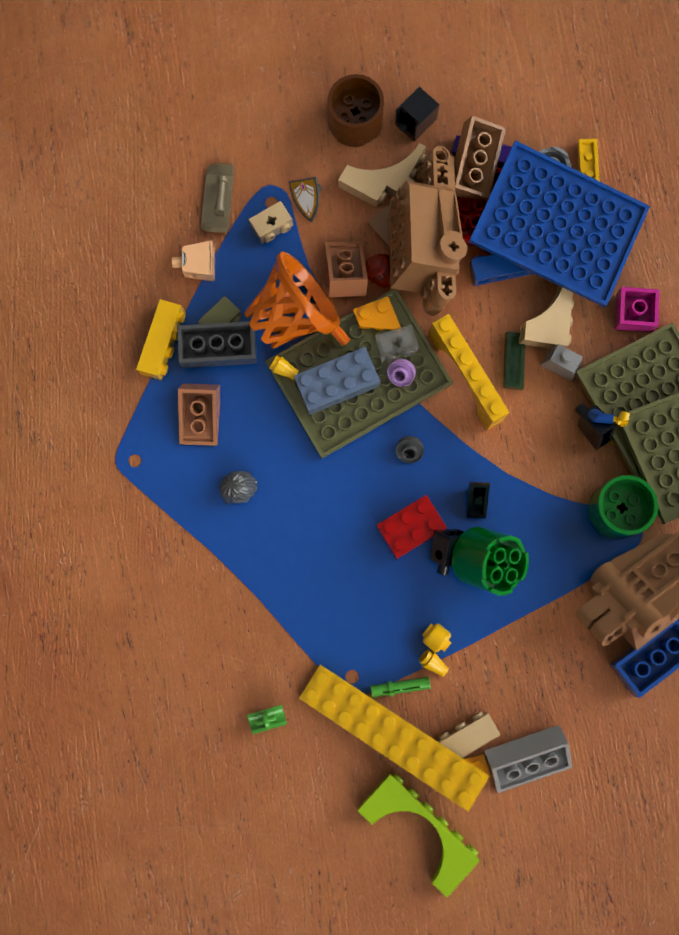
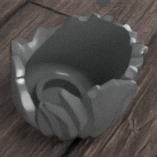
(238, 487)

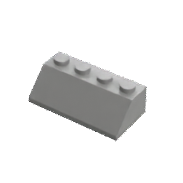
(528, 758)

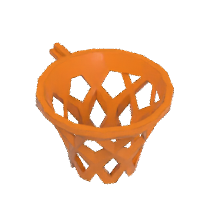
(282, 303)

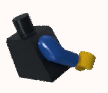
(599, 426)

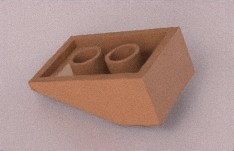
(345, 269)
(199, 414)

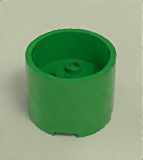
(636, 500)
(490, 560)

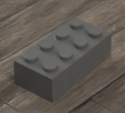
(216, 344)

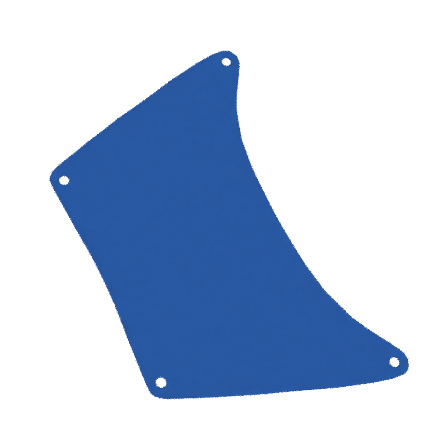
(311, 528)

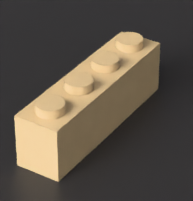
(470, 735)

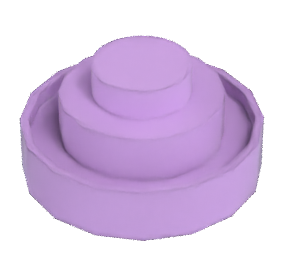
(401, 372)

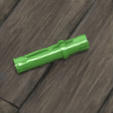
(391, 688)

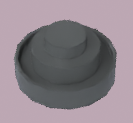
(409, 449)

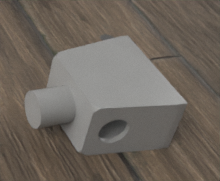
(562, 362)

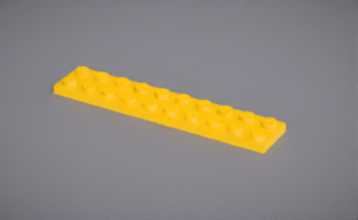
(394, 737)

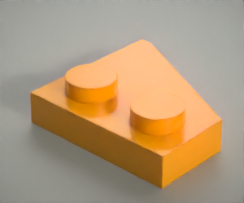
(377, 315)

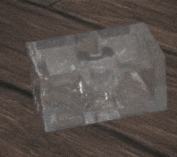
(403, 336)

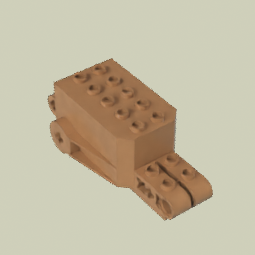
(427, 233)
(635, 593)

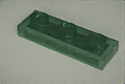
(513, 362)

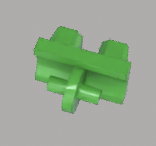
(267, 719)

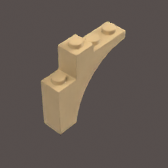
(374, 185)

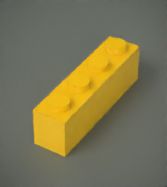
(161, 339)

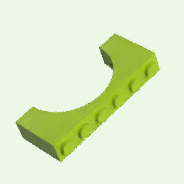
(456, 857)

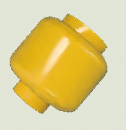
(436, 637)

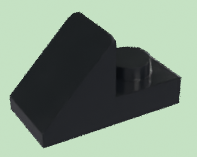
(477, 499)

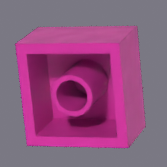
(637, 309)

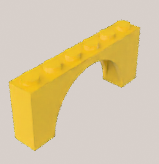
(449, 339)

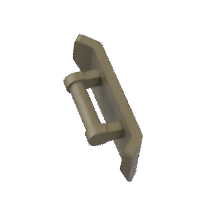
(217, 198)

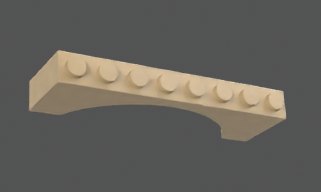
(552, 325)

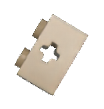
(277, 215)

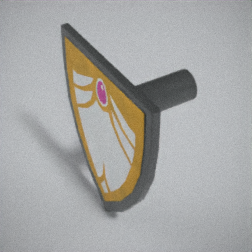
(306, 196)

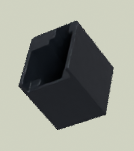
(416, 114)

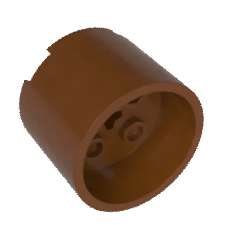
(359, 97)

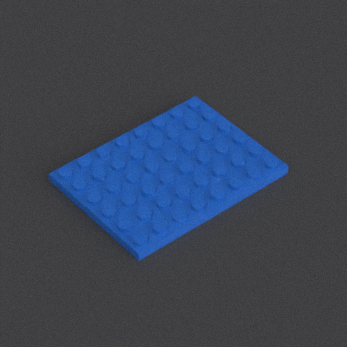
(559, 224)

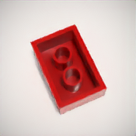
(410, 527)

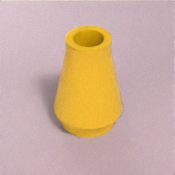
(283, 367)
(430, 661)

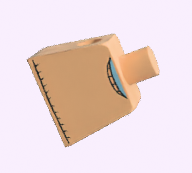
(197, 261)

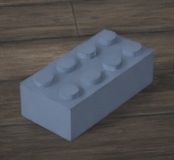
(337, 380)

